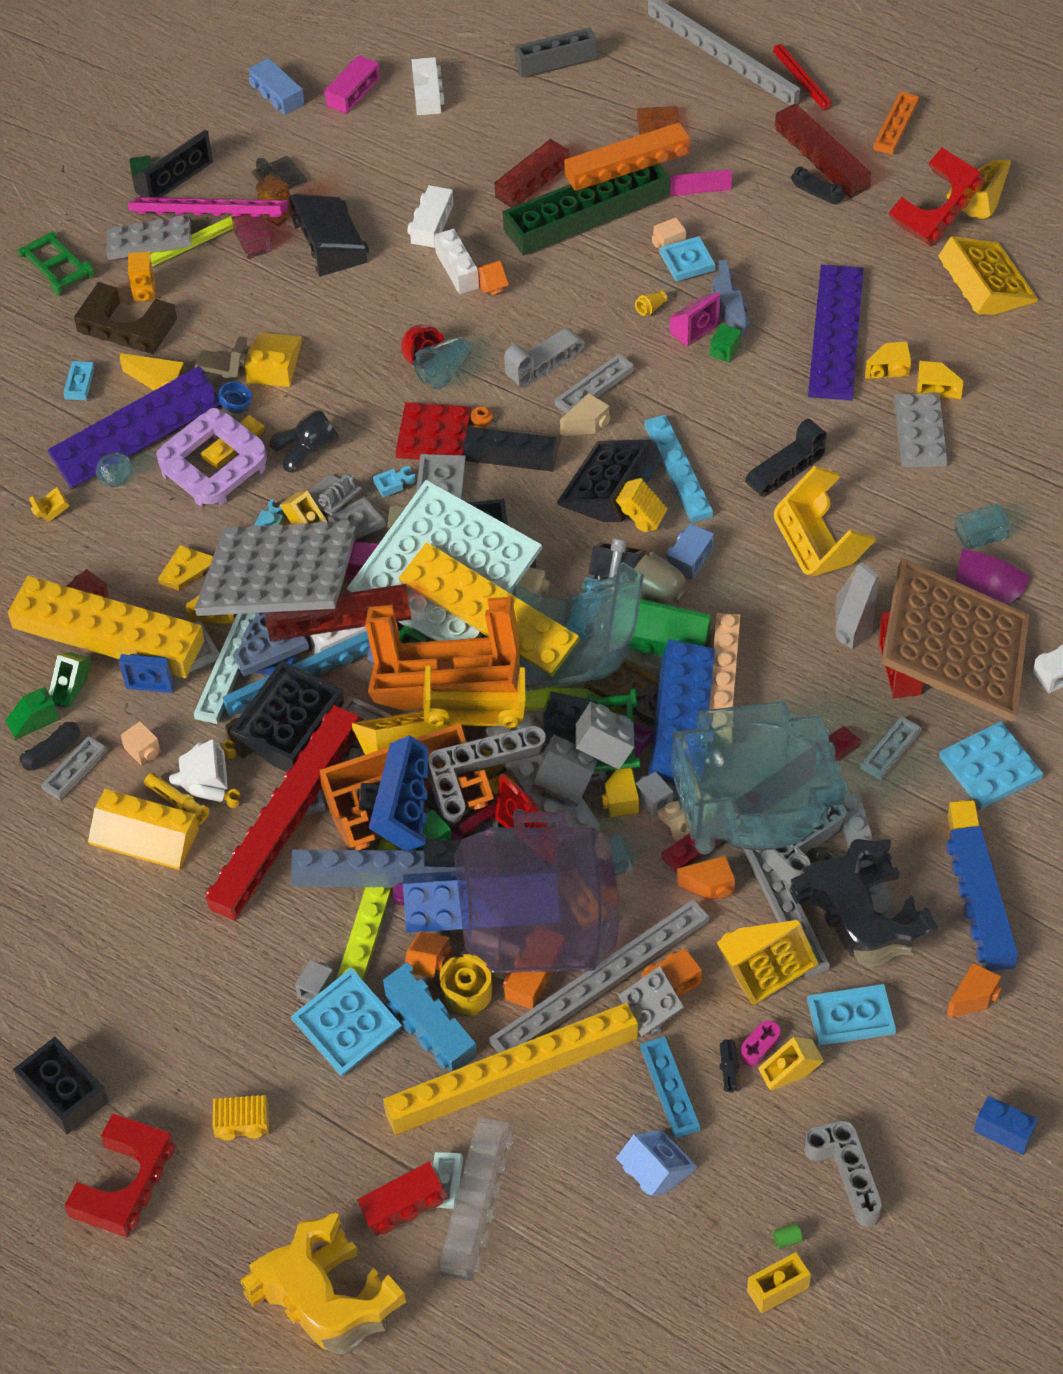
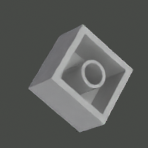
(605, 735)

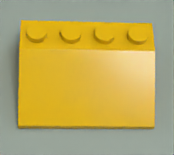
(986, 275)
(767, 957)

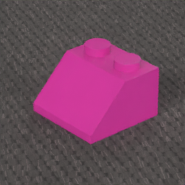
(696, 319)

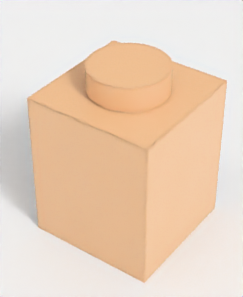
(668, 233)
(140, 743)

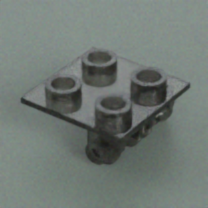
(282, 169)

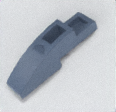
(731, 302)

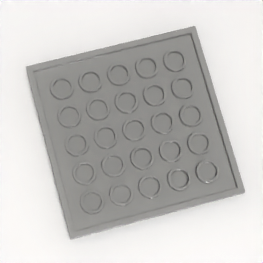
(277, 568)

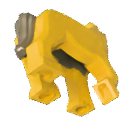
(300, 1283)

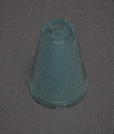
(441, 361)

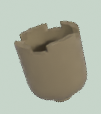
(661, 580)

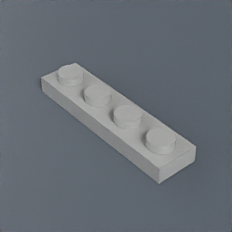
(596, 382)

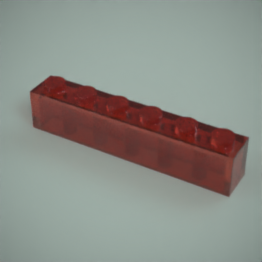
(823, 150)
(349, 613)

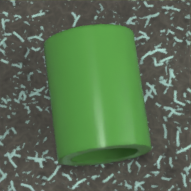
(787, 1236)

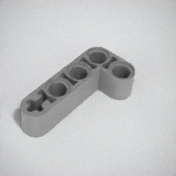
(532, 365)
(791, 859)
(850, 1173)

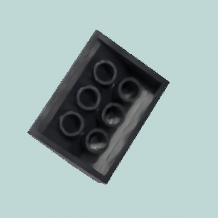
(604, 475)
(286, 714)

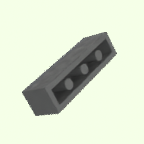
(556, 52)

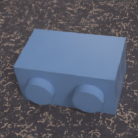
(691, 550)

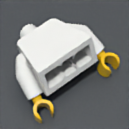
(204, 772)

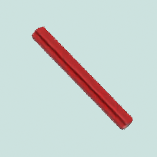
(802, 77)

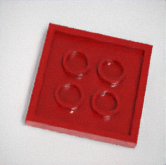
(432, 430)

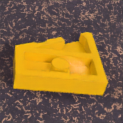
(184, 567)

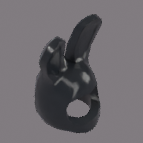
(311, 432)

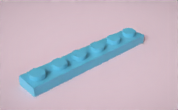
(678, 469)

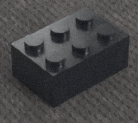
(61, 1085)

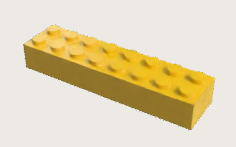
(104, 624)

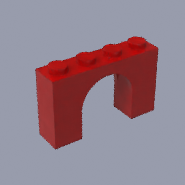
(930, 224)
(121, 1209)

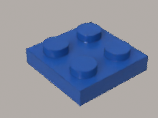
(146, 673)

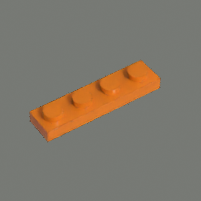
(896, 123)

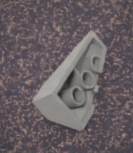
(856, 606)

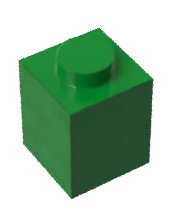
(725, 343)

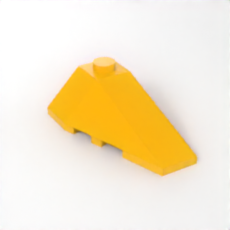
(986, 200)

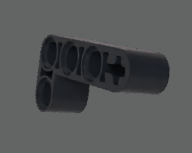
(789, 461)

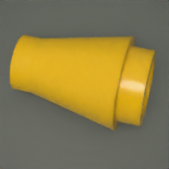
(649, 303)

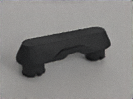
(829, 192)
(51, 747)

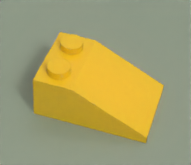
(272, 359)

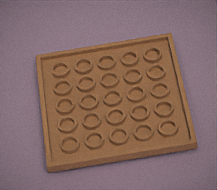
(956, 639)

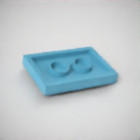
(851, 1015)

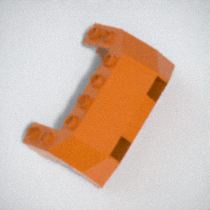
(454, 665)
(344, 778)

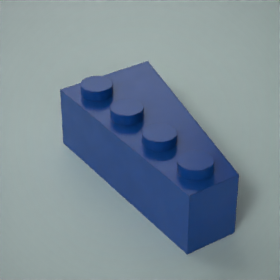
(402, 794)

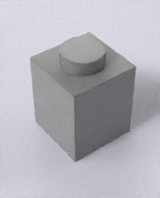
(653, 793)
(313, 980)

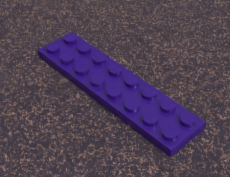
(836, 332)
(135, 426)

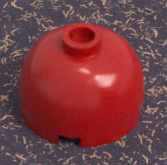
(418, 338)

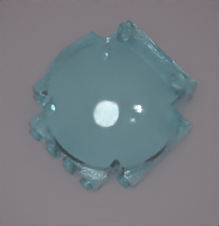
(755, 776)

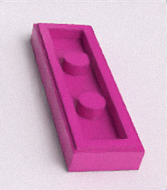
(700, 182)

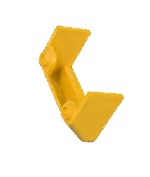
(805, 531)
(474, 707)

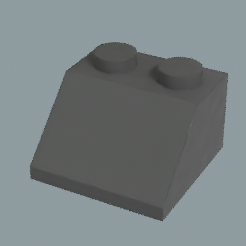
(564, 771)

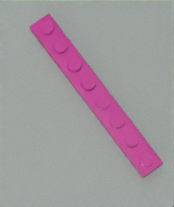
(205, 205)

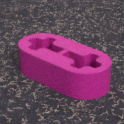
(764, 1046)

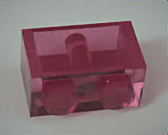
(252, 235)

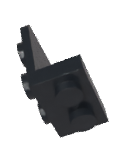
(561, 715)

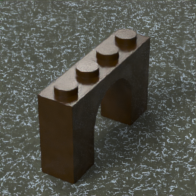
(143, 334)

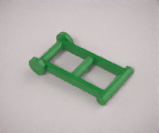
(82, 268)
(632, 702)

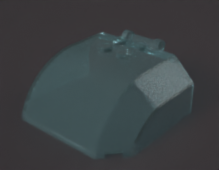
(600, 619)

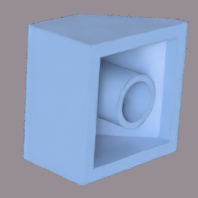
(655, 1162)

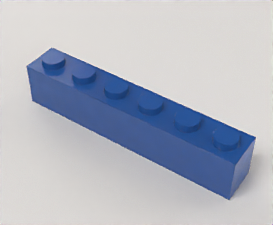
(982, 899)

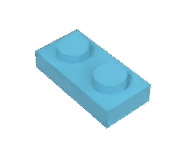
(79, 380)

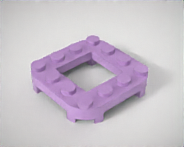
(220, 425)

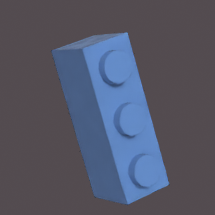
(276, 86)

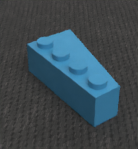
(427, 1019)

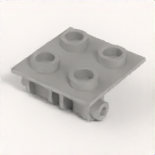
(333, 492)
(652, 1001)

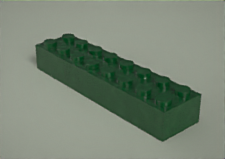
(571, 211)

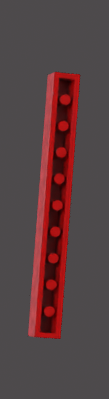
(281, 815)

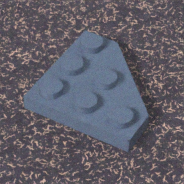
(257, 650)

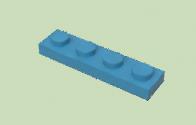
(670, 1087)

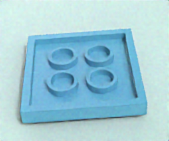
(990, 765)
(346, 1022)

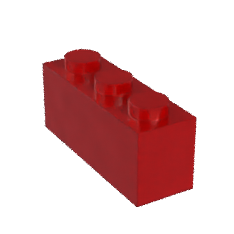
(403, 1199)

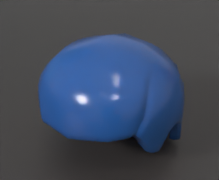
(235, 397)

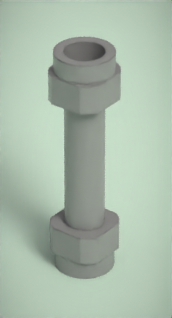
(618, 547)

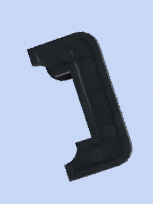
(328, 232)

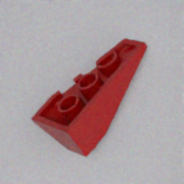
(514, 797)

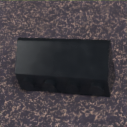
(174, 167)
(511, 447)

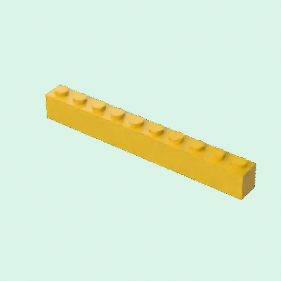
(510, 1068)

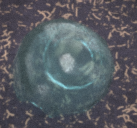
(113, 469)

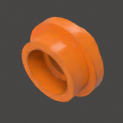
(481, 416)

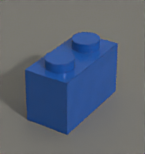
(1005, 1125)

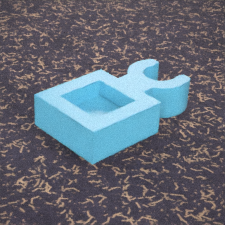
(392, 482)
(270, 517)

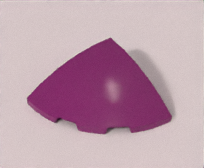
(991, 576)

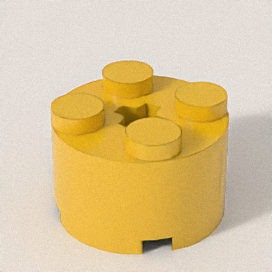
(466, 985)

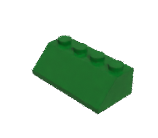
(662, 622)

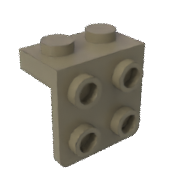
(224, 364)

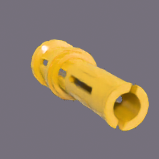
(179, 800)

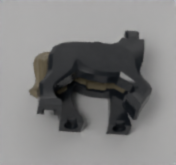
(845, 896)

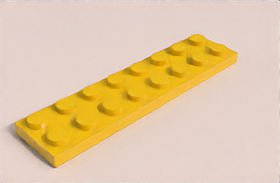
(466, 596)

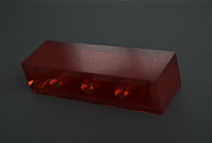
(531, 173)

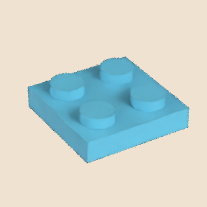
(687, 258)

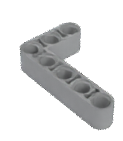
(476, 761)

